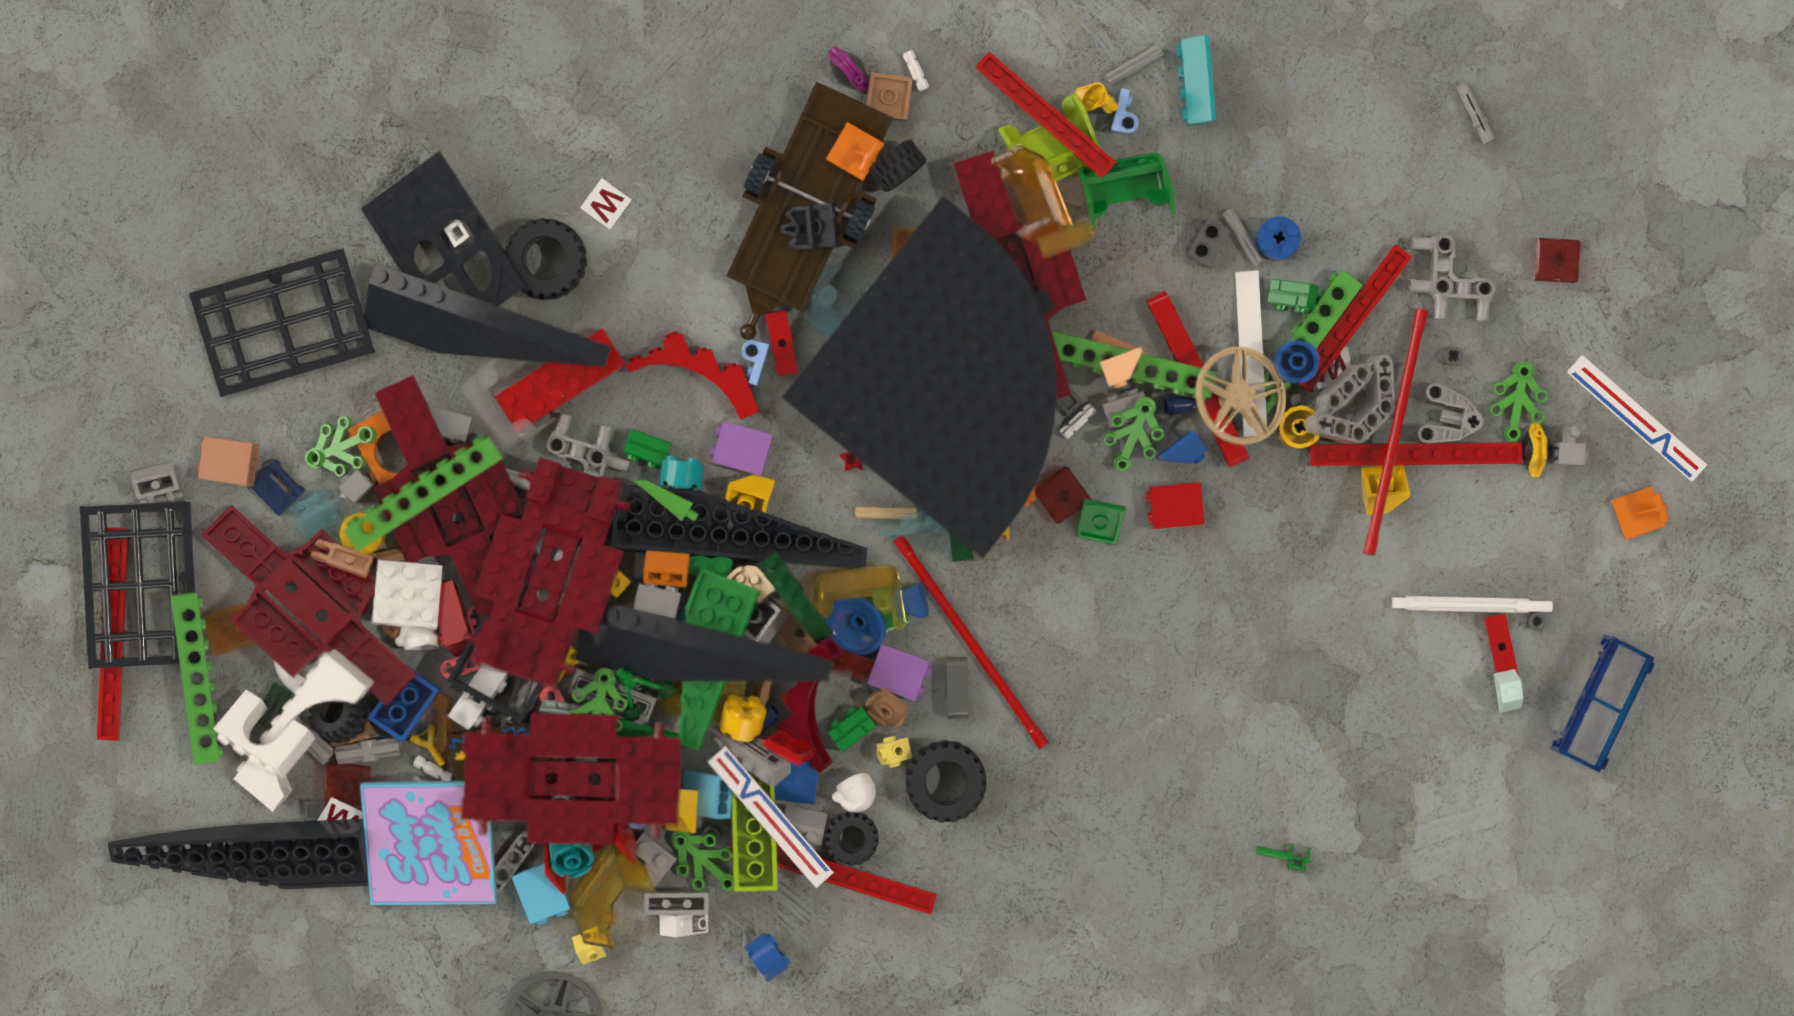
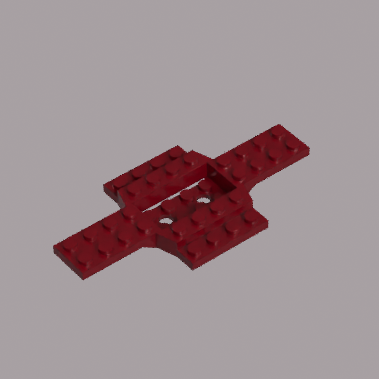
(992, 210)
(489, 491)
(278, 632)

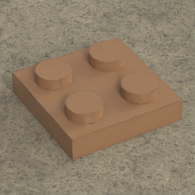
(890, 94)

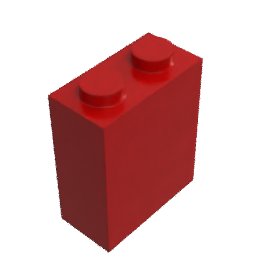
(1175, 505)

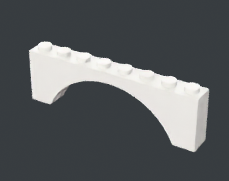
(331, 680)

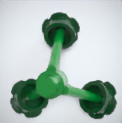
(636, 682)

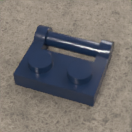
(272, 492)

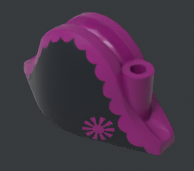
(848, 69)

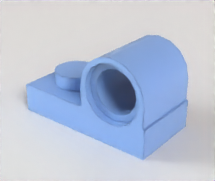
(1124, 101)
(755, 372)

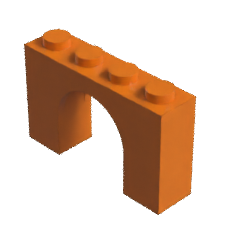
(369, 450)

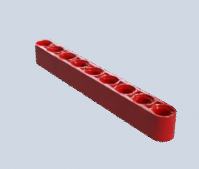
(1185, 352)

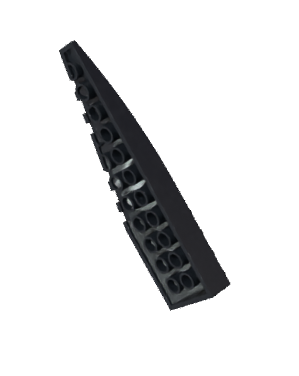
(468, 326)
(725, 531)
(684, 651)
(266, 853)

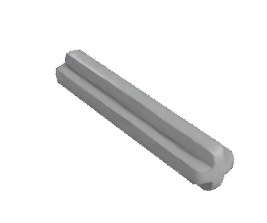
(1134, 64)
(1243, 237)

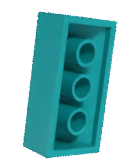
(1197, 81)

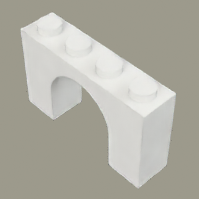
(276, 756)

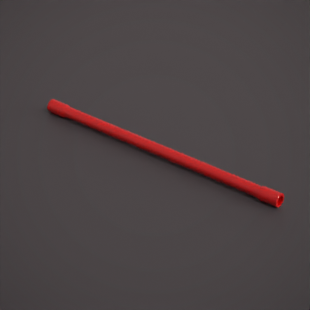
(1373, 535)
(908, 553)

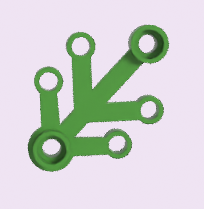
(1518, 397)
(1134, 430)
(338, 446)
(599, 703)
(701, 858)

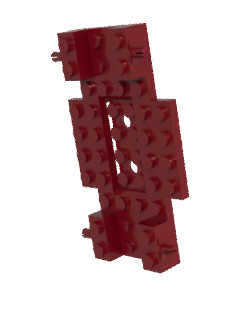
(571, 509)
(504, 777)

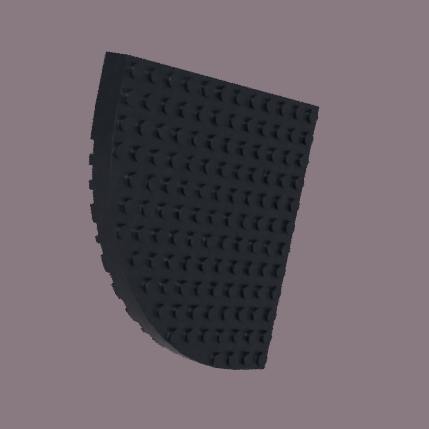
(942, 379)

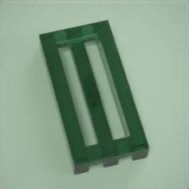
(281, 690)

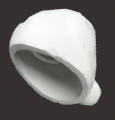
(418, 638)
(855, 793)

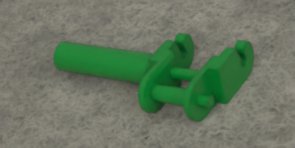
(1285, 855)

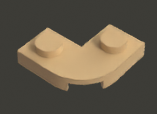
(754, 578)

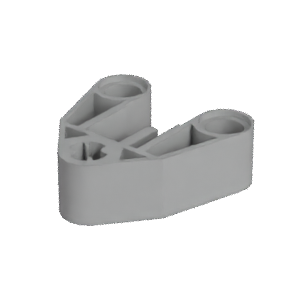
(1450, 399)

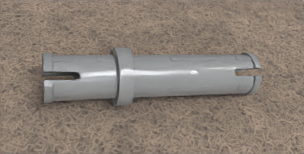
(1487, 135)

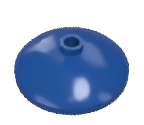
(850, 632)

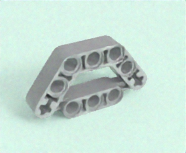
(1375, 371)

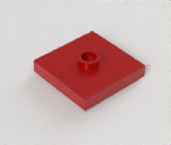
(789, 747)

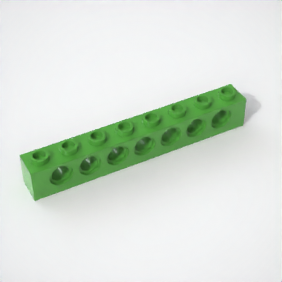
(1349, 288)
(1139, 375)
(362, 538)
(180, 603)

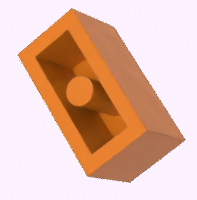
(666, 568)

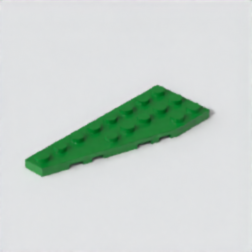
(722, 606)

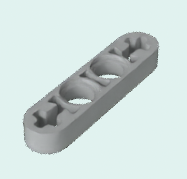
(510, 867)

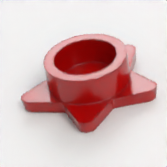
(849, 464)

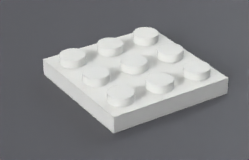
(407, 594)

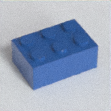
(407, 708)

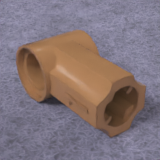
(390, 555)

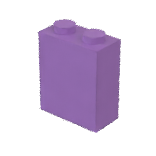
(741, 448)
(899, 672)

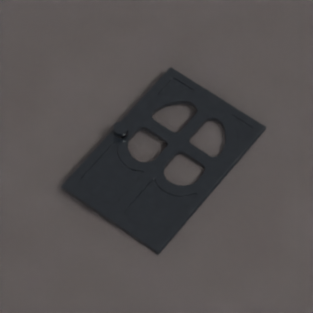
(418, 211)

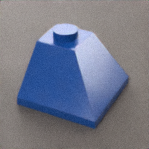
(1185, 450)
(798, 785)

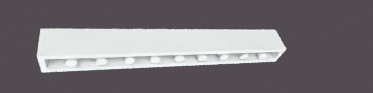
(491, 681)

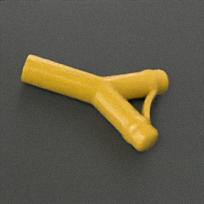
(429, 743)

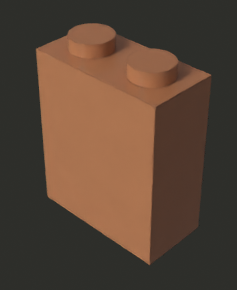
(228, 461)

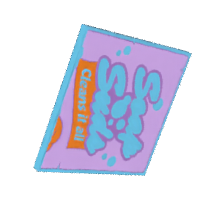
(423, 848)

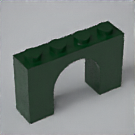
(795, 598)

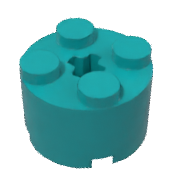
(681, 474)
(571, 859)

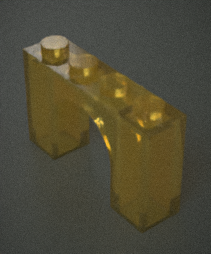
(1066, 239)

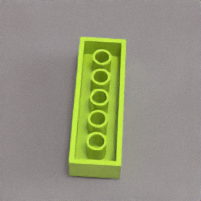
(752, 847)

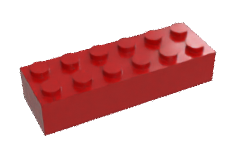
(555, 385)

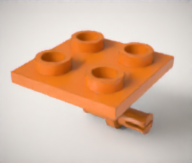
(855, 151)
(1640, 512)

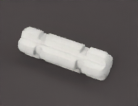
(915, 70)
(1077, 421)
(432, 769)

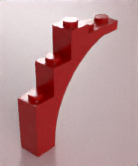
(731, 381)

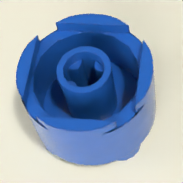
(1288, 231)
(1308, 364)
(766, 956)

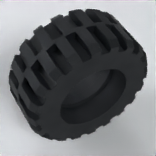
(574, 251)
(946, 810)

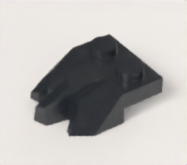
(812, 227)

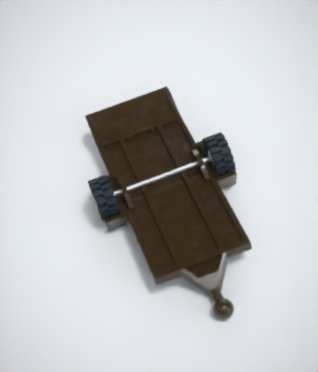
(796, 179)

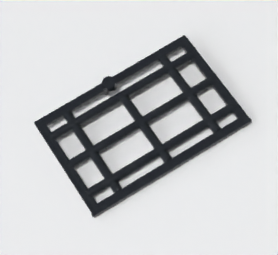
(282, 322)
(185, 577)

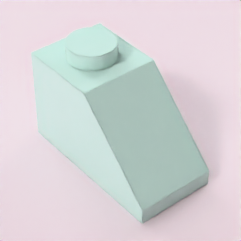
(1508, 690)

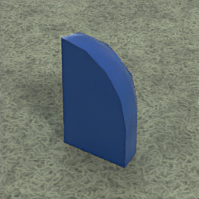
(915, 601)

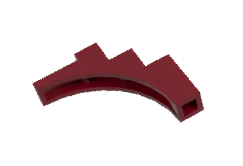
(801, 703)

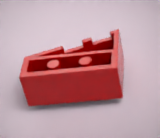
(452, 619)

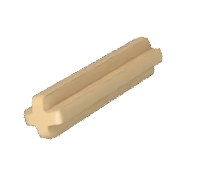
(882, 512)

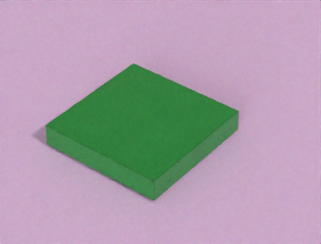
(1100, 521)

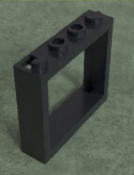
(478, 696)

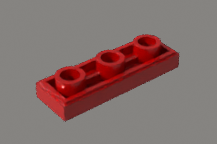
(780, 330)
(1497, 633)

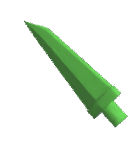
(675, 504)

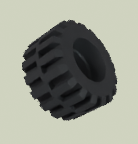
(898, 165)
(345, 727)
(857, 856)

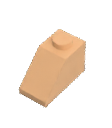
(1121, 367)

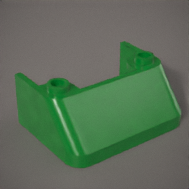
(1127, 180)

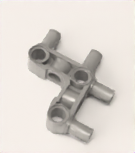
(1441, 270)
(584, 451)

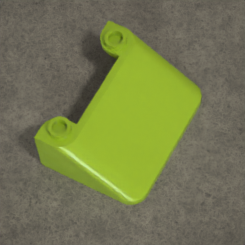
(1059, 158)

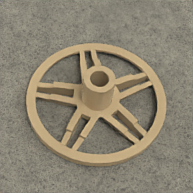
(1240, 396)

